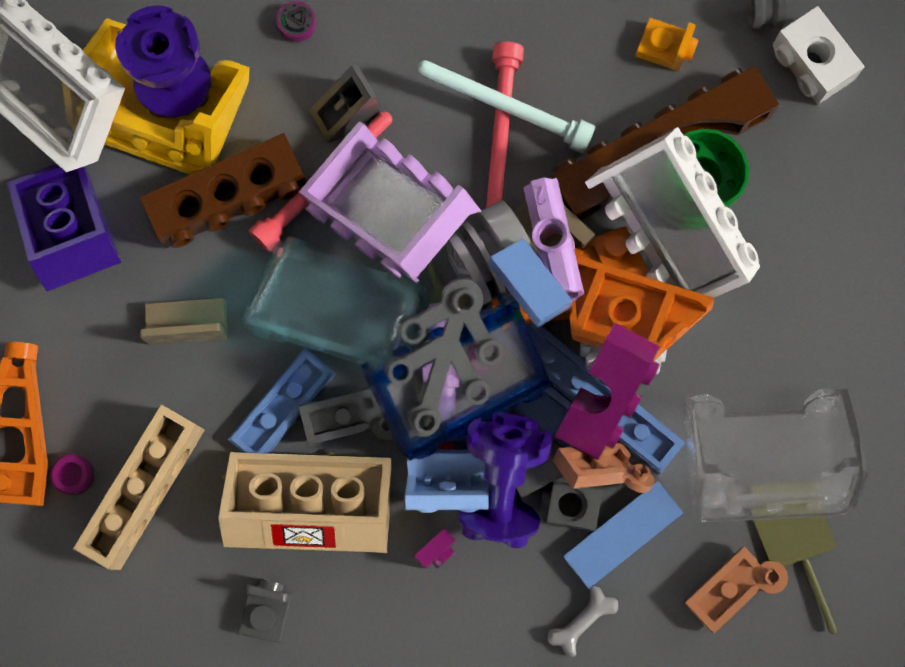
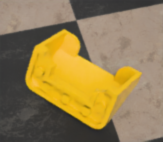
(179, 142)

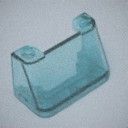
(331, 304)

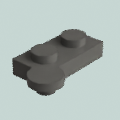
(343, 416)

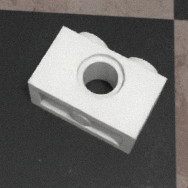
(817, 35)

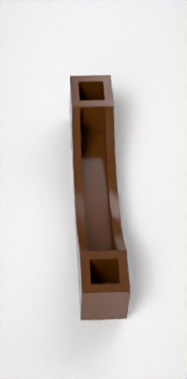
(730, 107)

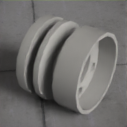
(471, 256)

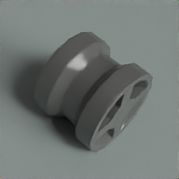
(766, 12)

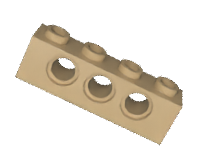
(139, 489)

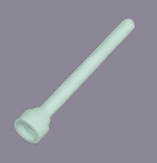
(574, 133)

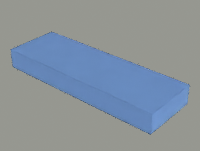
(280, 405)
(622, 535)

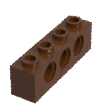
(202, 187)

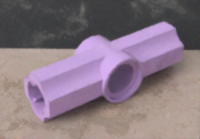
(547, 219)

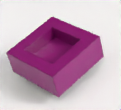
(437, 550)

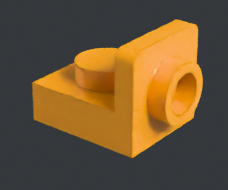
(667, 44)

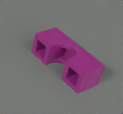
(623, 366)

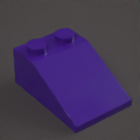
(62, 225)

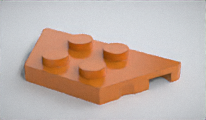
(634, 302)

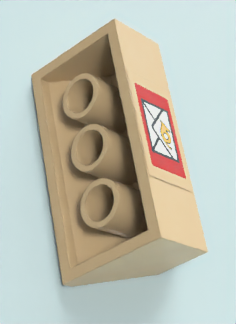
(306, 502)

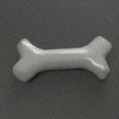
(597, 607)

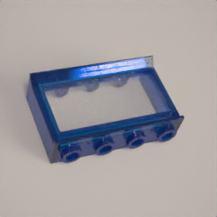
(512, 380)

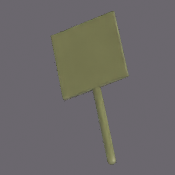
(796, 541)

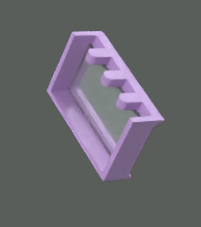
(386, 202)

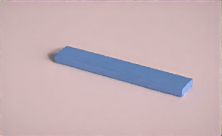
(642, 432)

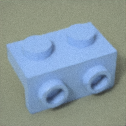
(447, 483)

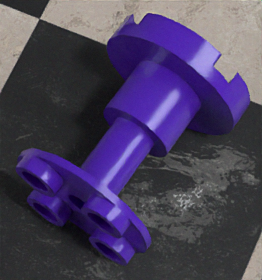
(164, 61)
(507, 449)

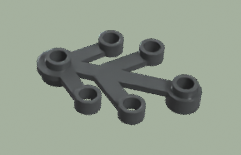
(444, 351)

